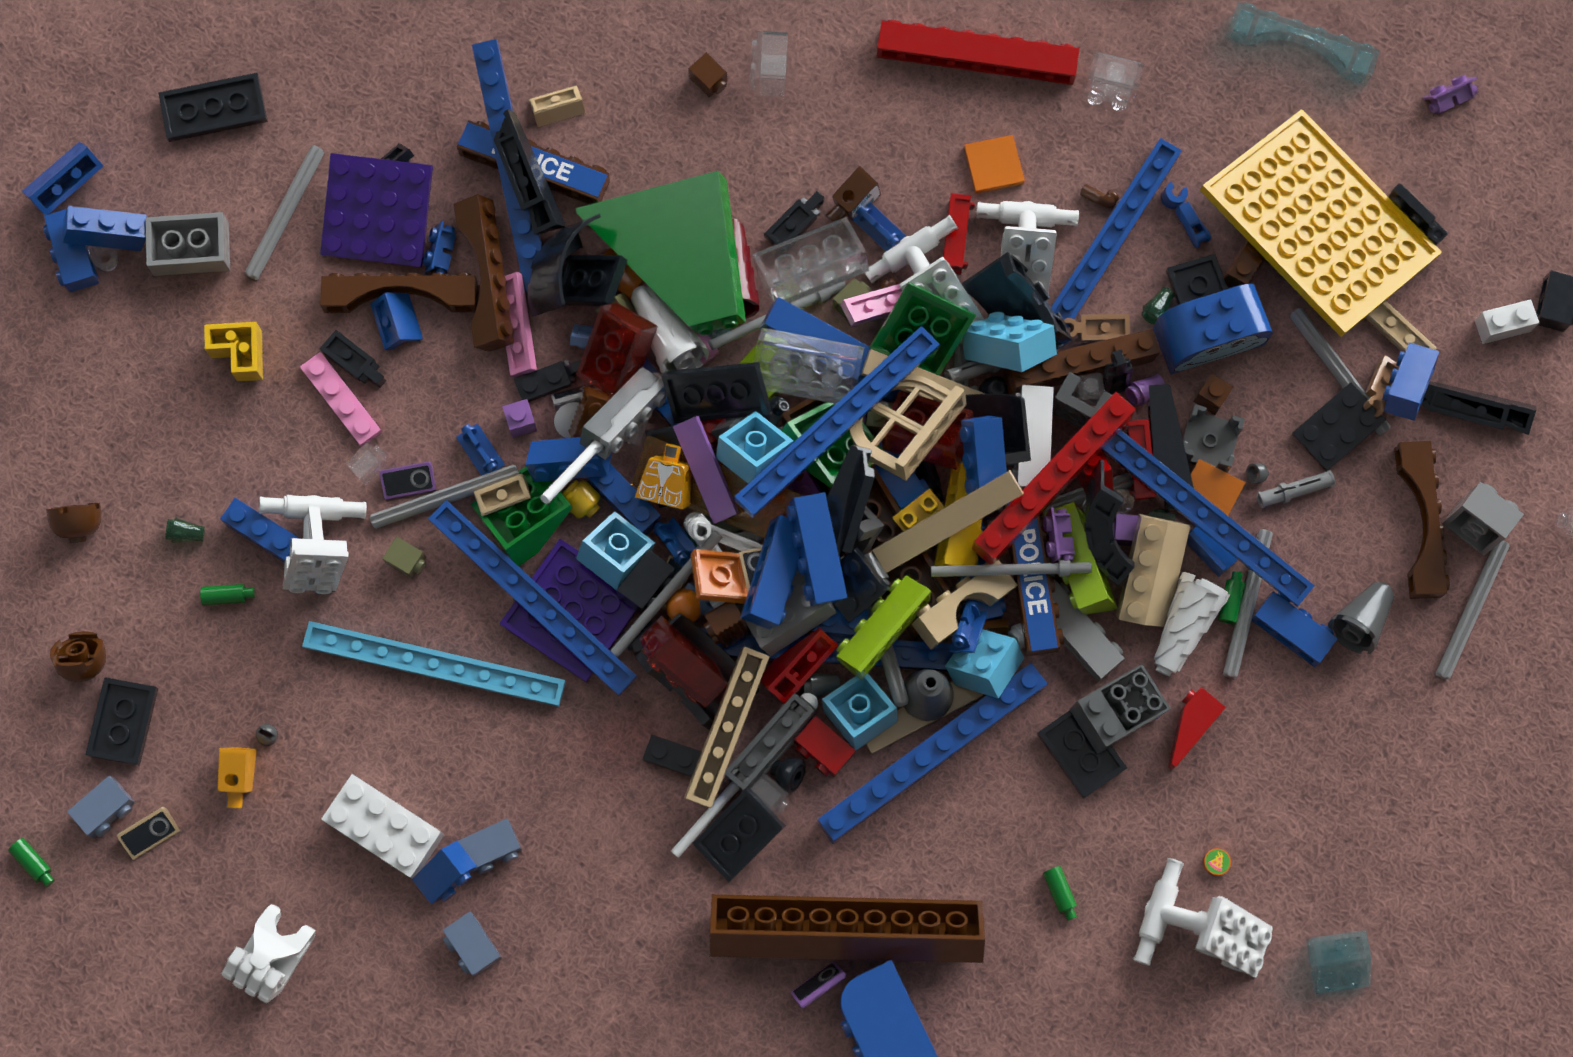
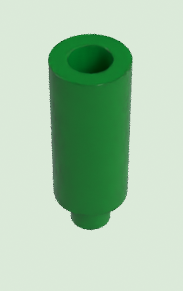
(225, 594)
(1230, 610)
(31, 862)
(1060, 892)

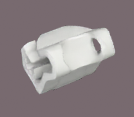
(267, 957)

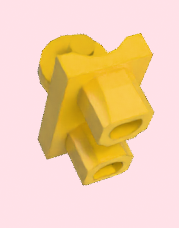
(918, 510)

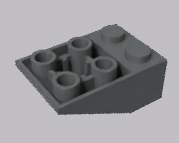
(1119, 708)

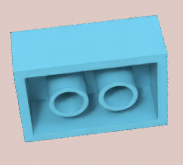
(1009, 342)

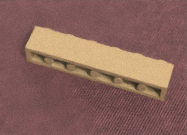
(726, 727)

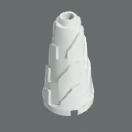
(673, 342)
(1189, 617)

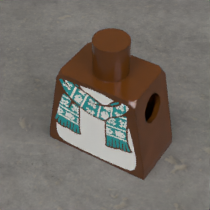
(860, 188)

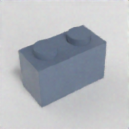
(101, 807)
(492, 845)
(471, 944)

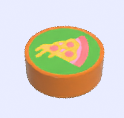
(1216, 862)

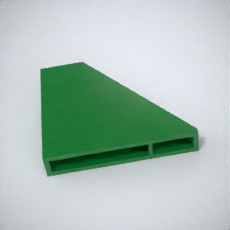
(680, 246)

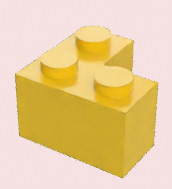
(241, 343)

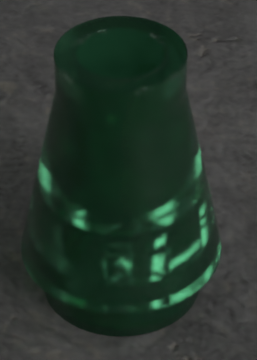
(1157, 305)
(183, 531)

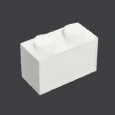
(1506, 321)

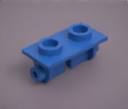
(878, 226)
(440, 239)
(479, 449)
(675, 540)
(969, 629)

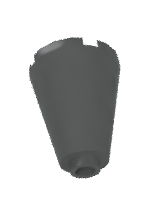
(1363, 618)
(928, 694)

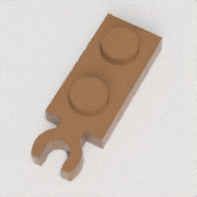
(1099, 326)
(1378, 384)

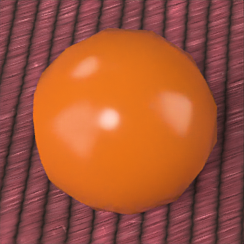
(684, 602)

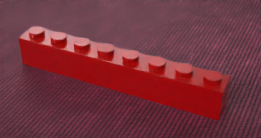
(978, 52)
(1053, 479)

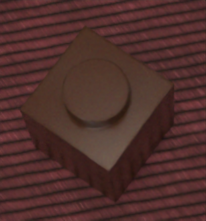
(708, 75)
(1213, 394)

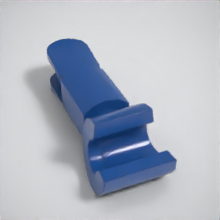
(1185, 214)

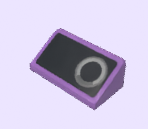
(407, 480)
(818, 984)

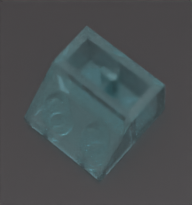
(1340, 961)

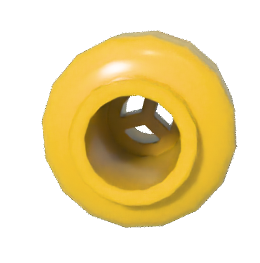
(582, 498)

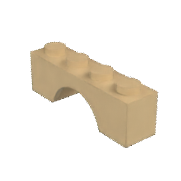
(940, 621)

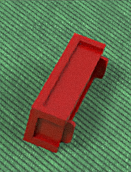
(955, 241)
(1140, 433)

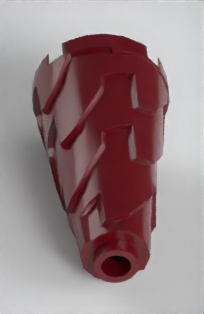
(746, 272)

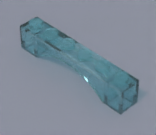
(1350, 58)

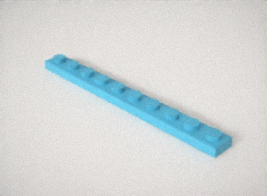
(434, 664)

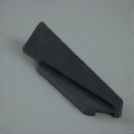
(526, 176)
(1479, 407)
(1166, 434)
(849, 497)

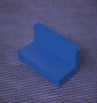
(396, 319)
(1210, 551)

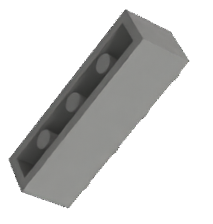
(1085, 638)

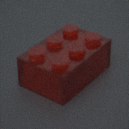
(616, 348)
(946, 451)
(682, 662)

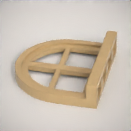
(926, 436)

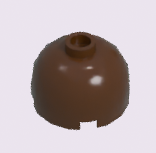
(74, 521)
(79, 656)

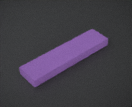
(706, 469)

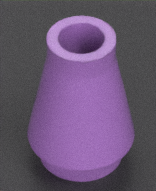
(1138, 391)

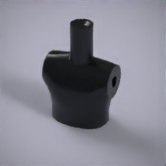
(778, 407)

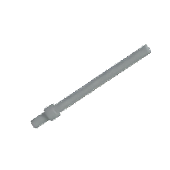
(820, 296)
(1062, 568)
(662, 598)

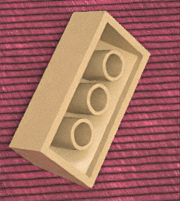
(1158, 558)

